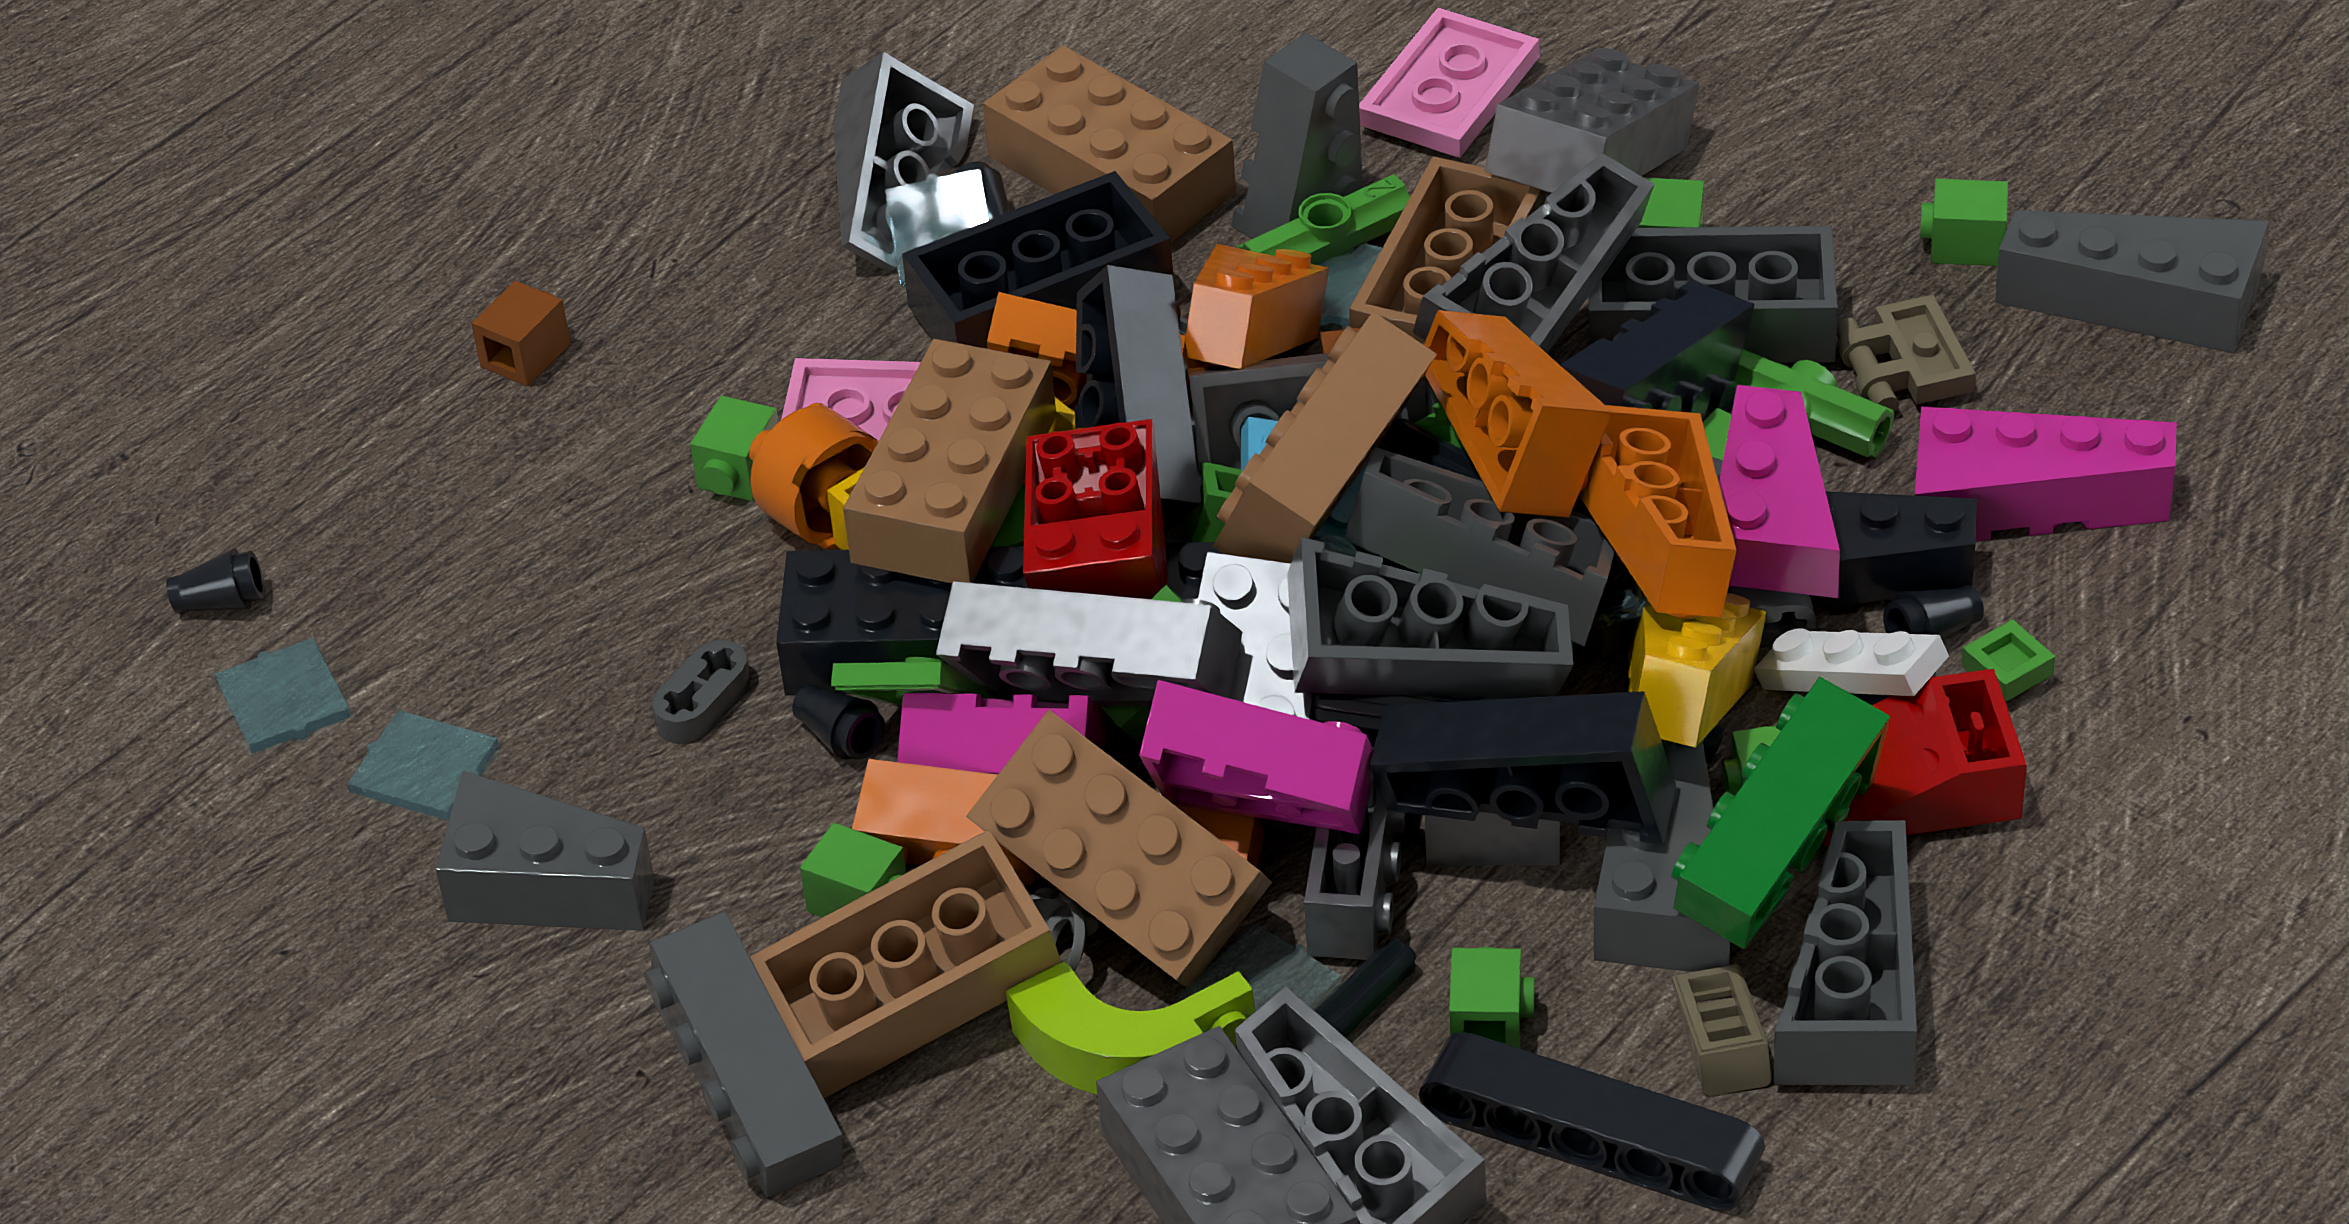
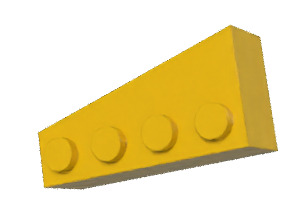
(1694, 666)

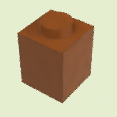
(521, 333)

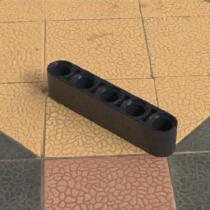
(1592, 1121)

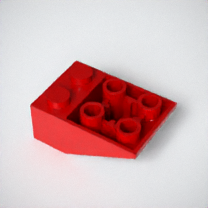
(1095, 512)
(1946, 758)

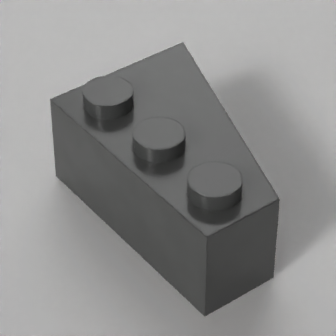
(1306, 134)
(540, 862)

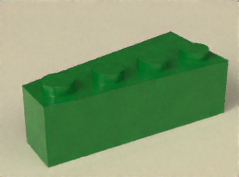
(1781, 812)

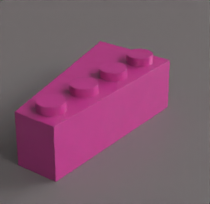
(2047, 468)

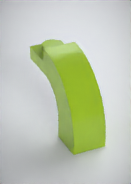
(1087, 1039)

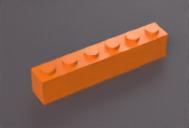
(929, 805)

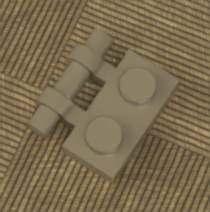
(1922, 350)

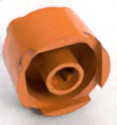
(800, 463)

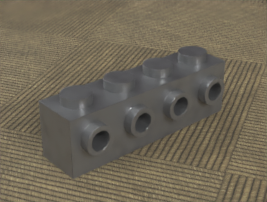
(1349, 879)

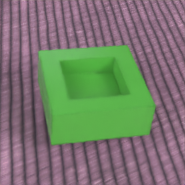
(2014, 656)

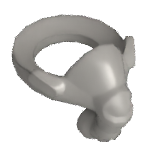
(1058, 910)

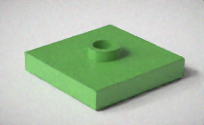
(890, 680)

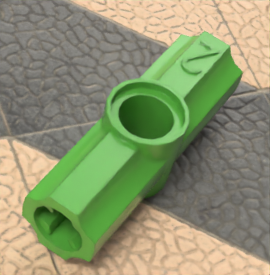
(1337, 223)
(1830, 410)

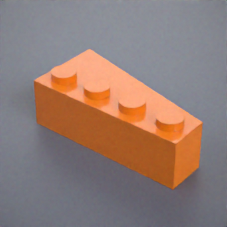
(1515, 412)
(1663, 509)

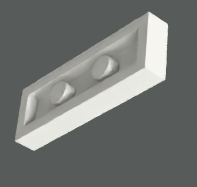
(1852, 660)

